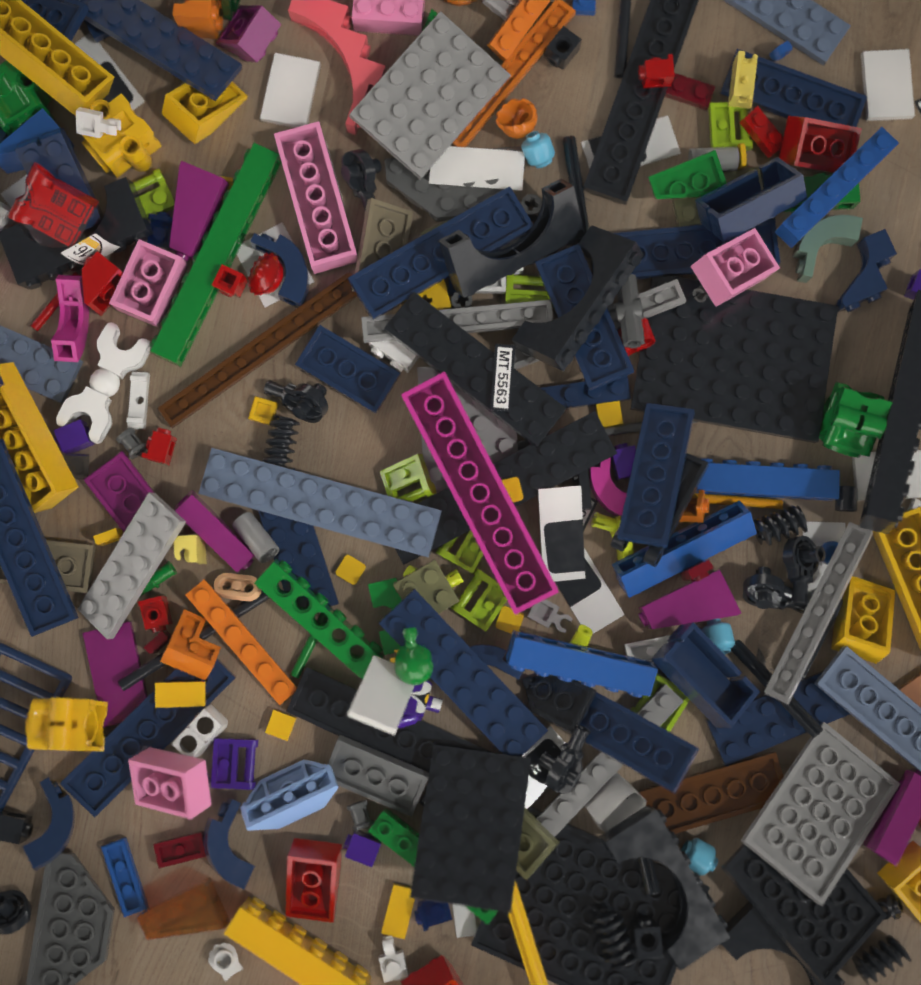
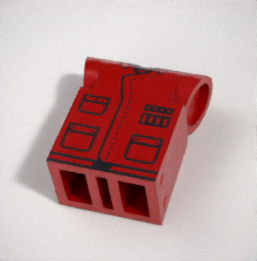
(53, 206)

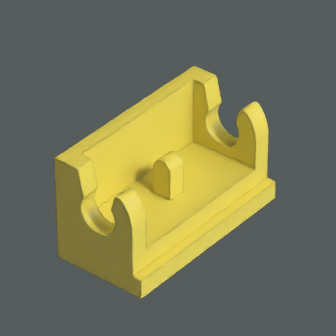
(742, 81)
(193, 547)

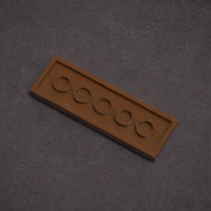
(717, 793)

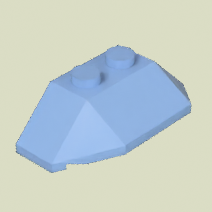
(289, 795)

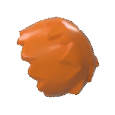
(517, 118)

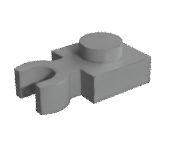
(546, 613)

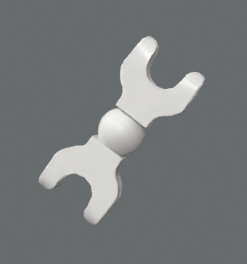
(104, 382)

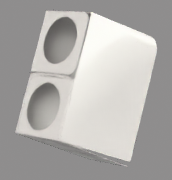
(220, 725)
(610, 804)

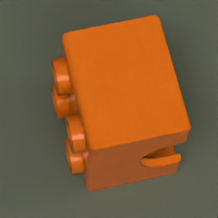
(199, 17)

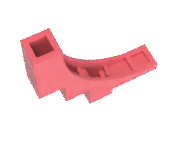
(333, 23)

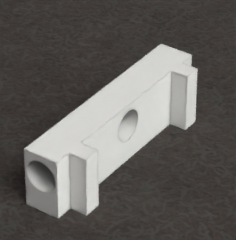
(139, 389)

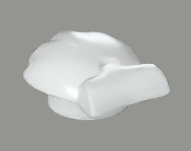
(224, 960)

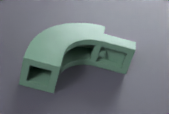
(831, 230)

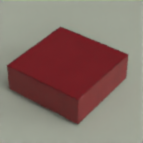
(158, 642)

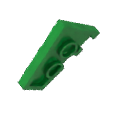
(689, 178)

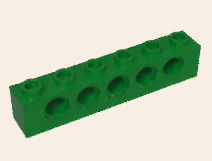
(305, 616)
(404, 841)

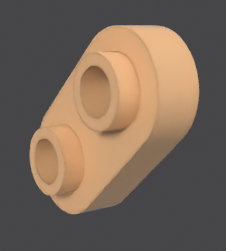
(239, 587)

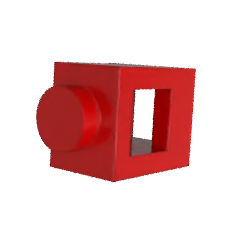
(657, 72)
(230, 282)
(160, 446)
(161, 606)

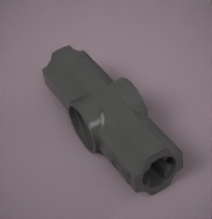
(630, 313)

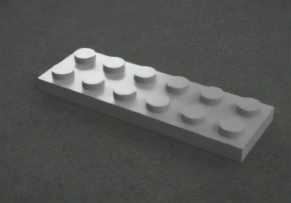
(131, 565)

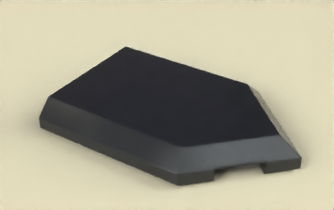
(558, 700)

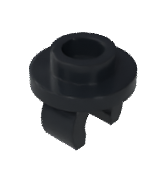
(893, 906)

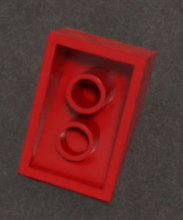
(818, 143)
(313, 879)

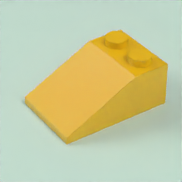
(196, 113)
(865, 620)
(906, 878)

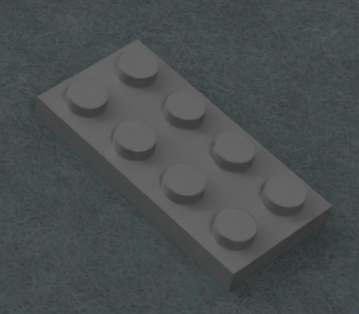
(377, 775)

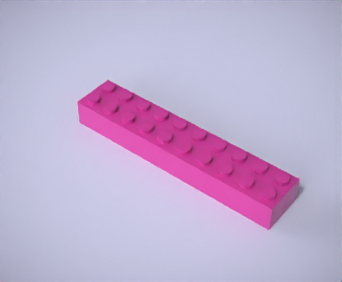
(480, 493)

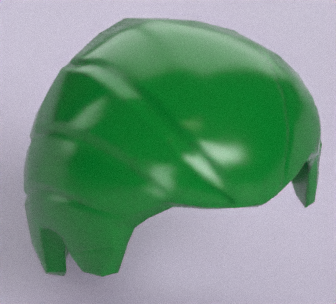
(412, 660)

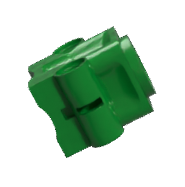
(19, 98)
(853, 420)

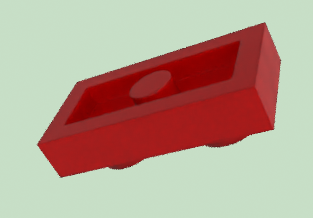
(762, 131)

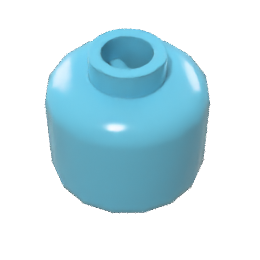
(538, 149)
(720, 634)
(701, 855)

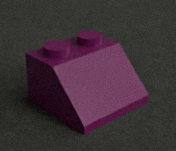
(249, 32)

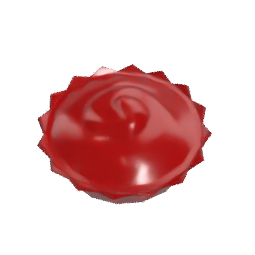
(265, 275)

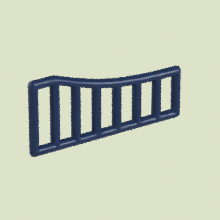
(20, 764)

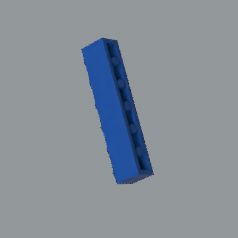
(836, 187)
(771, 480)
(686, 548)
(581, 664)

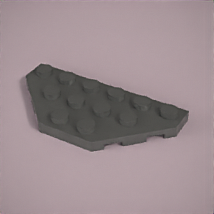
(438, 200)
(70, 925)

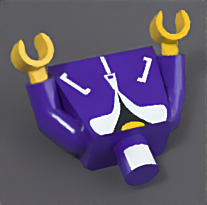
(418, 703)

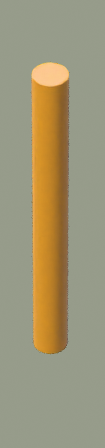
(746, 501)

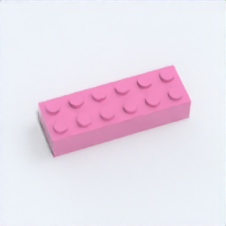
(316, 197)

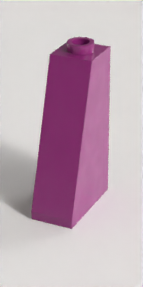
(196, 202)
(214, 531)
(691, 603)
(898, 820)

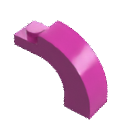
(73, 324)
(604, 489)

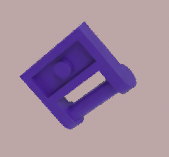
(226, 763)

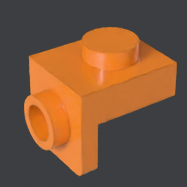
(696, 509)

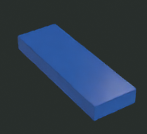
(125, 877)

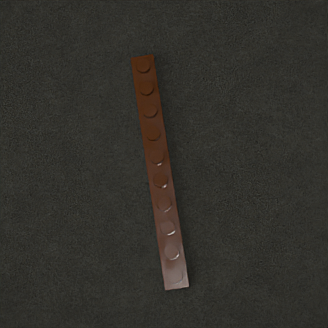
(258, 351)

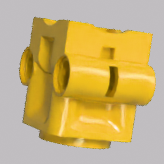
(131, 144)
(66, 724)

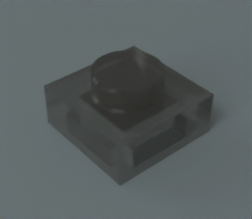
(78, 464)

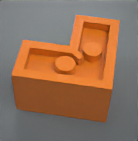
(187, 650)

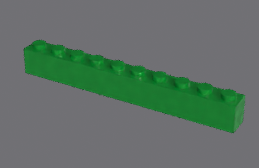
(218, 248)

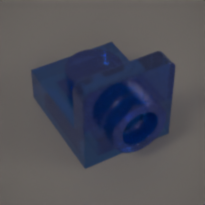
(161, 225)
(432, 913)

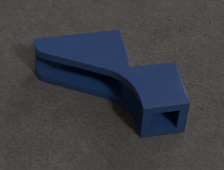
(869, 284)

